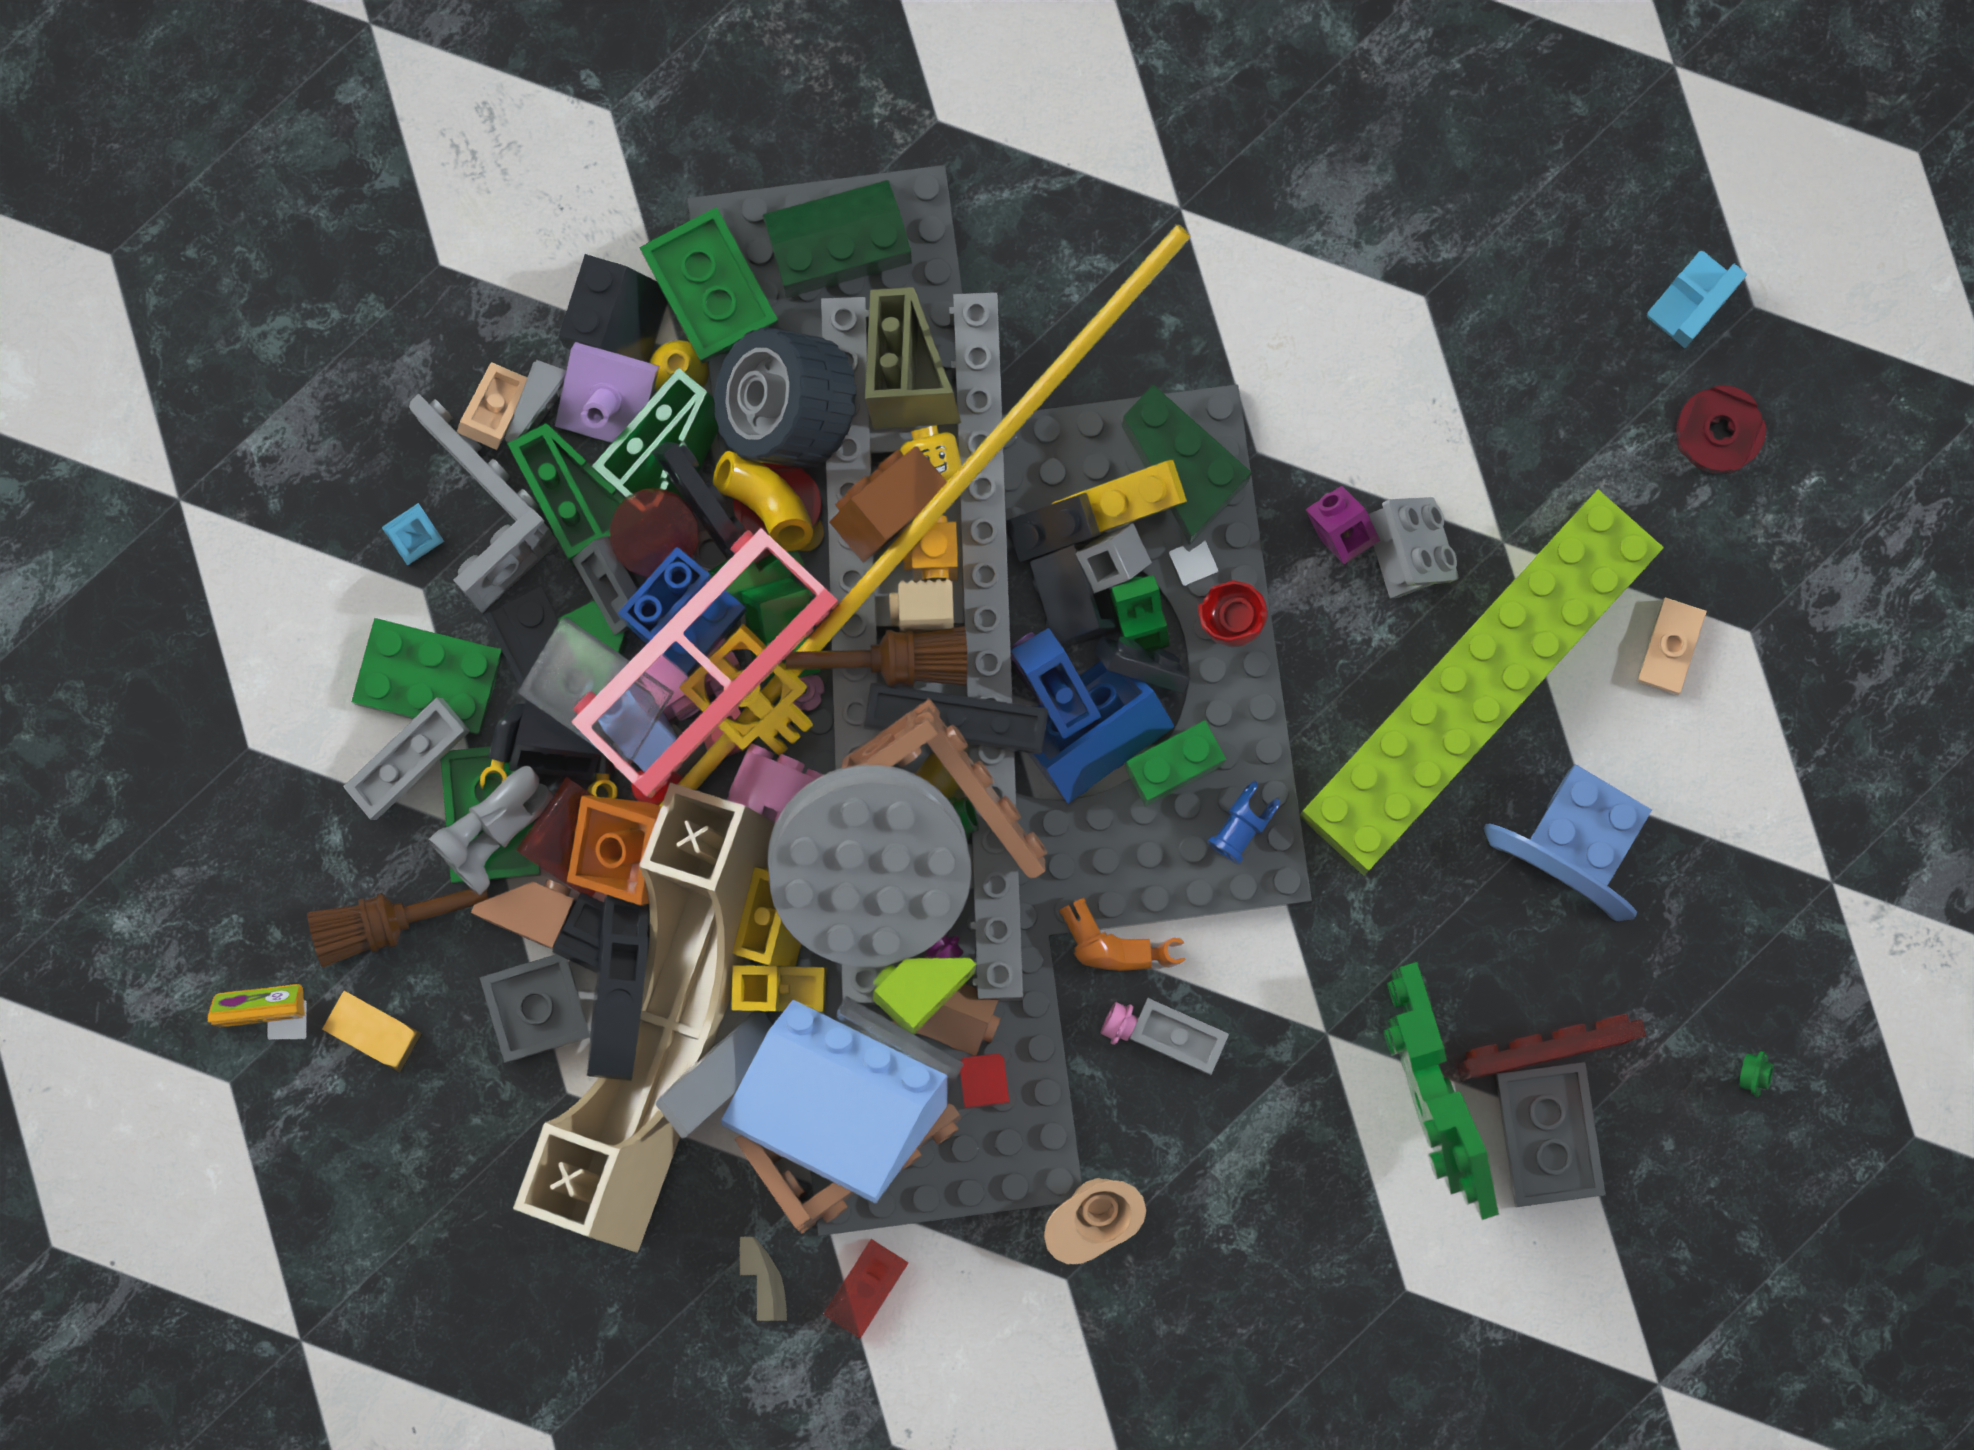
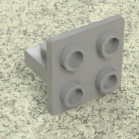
(1412, 545)

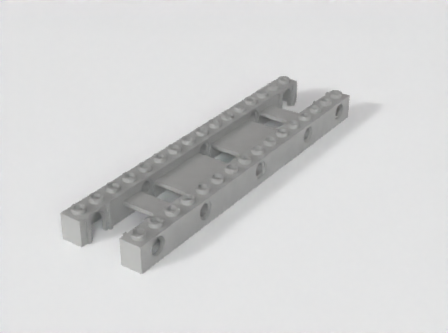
(978, 602)

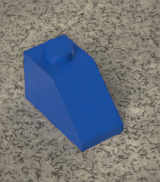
(1056, 683)

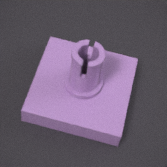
(603, 392)

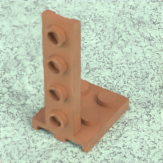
(901, 745)
(831, 1200)

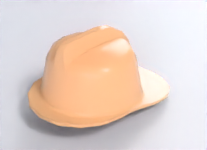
(1094, 1220)

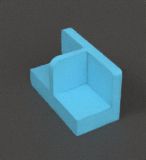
(1695, 297)

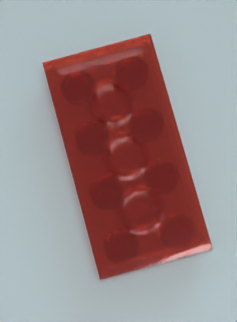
(1565, 1043)

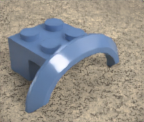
(1581, 838)

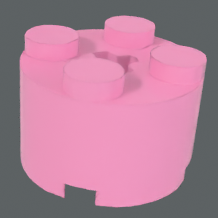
(767, 783)

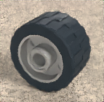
(784, 398)

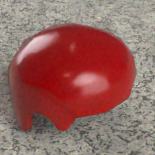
(1233, 613)

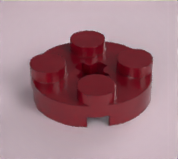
(1743, 420)

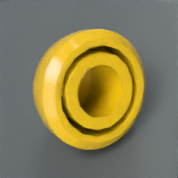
(680, 355)

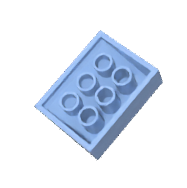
(836, 1101)

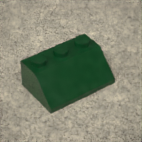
(838, 238)

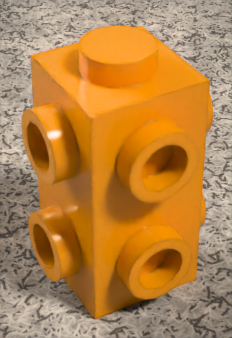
(935, 554)

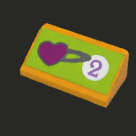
(257, 1006)

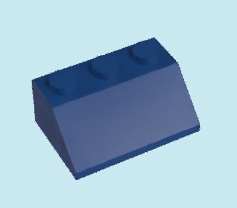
(1128, 724)

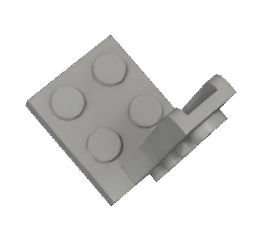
(512, 547)

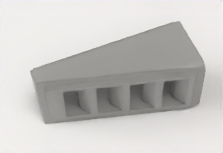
(537, 398)

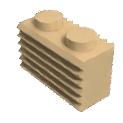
(922, 606)

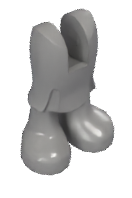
(500, 817)

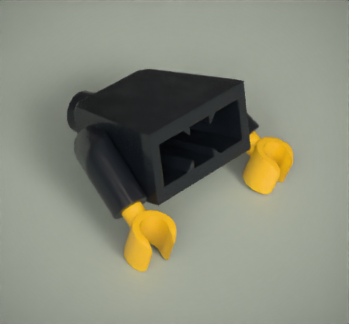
(539, 741)

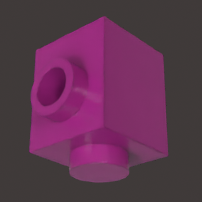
(1342, 524)

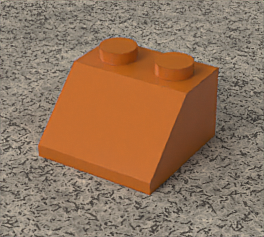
(611, 845)

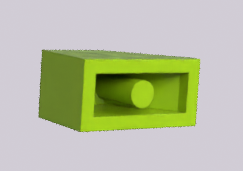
(920, 988)

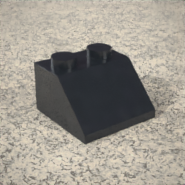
(614, 310)

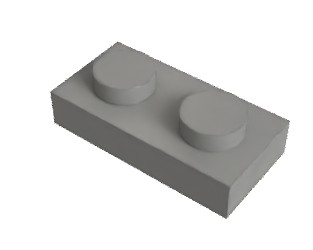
(1179, 1036)

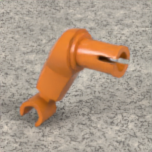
(1112, 952)

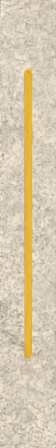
(957, 484)

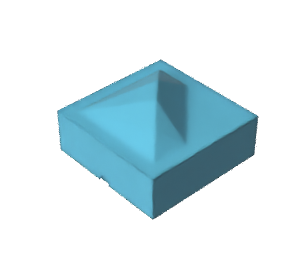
(412, 534)

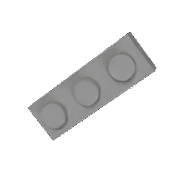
(406, 758)

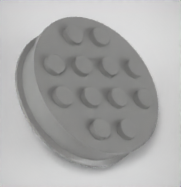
(869, 865)

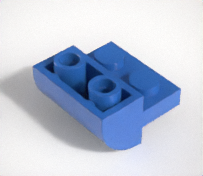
(666, 594)

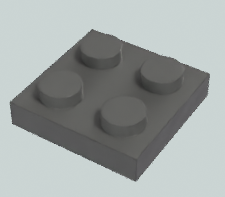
(535, 1007)

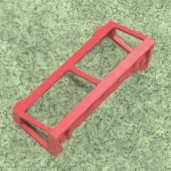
(746, 550)

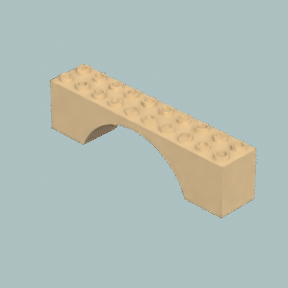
(612, 1149)

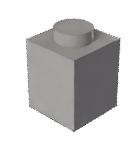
(1113, 558)

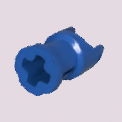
(1241, 826)

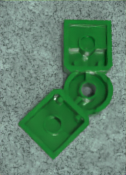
(1443, 1114)

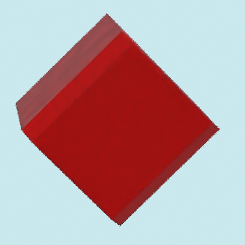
(984, 1081)

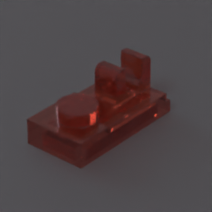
(865, 1288)

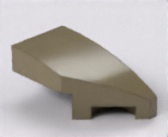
(770, 1287)

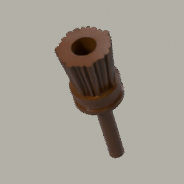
(900, 657)
(376, 923)

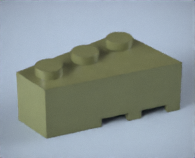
(903, 366)

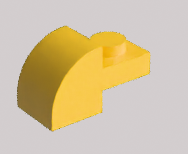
(776, 986)

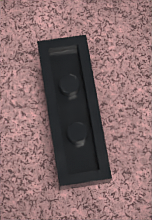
(702, 497)

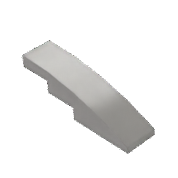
(713, 1077)

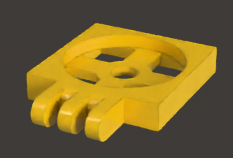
(772, 718)

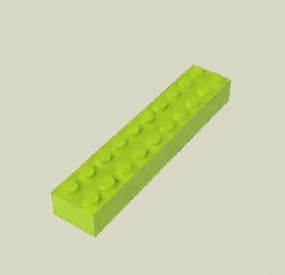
(1480, 682)

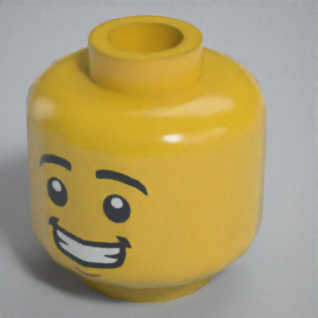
(938, 447)

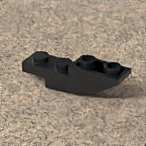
(618, 989)

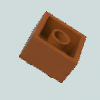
(886, 501)

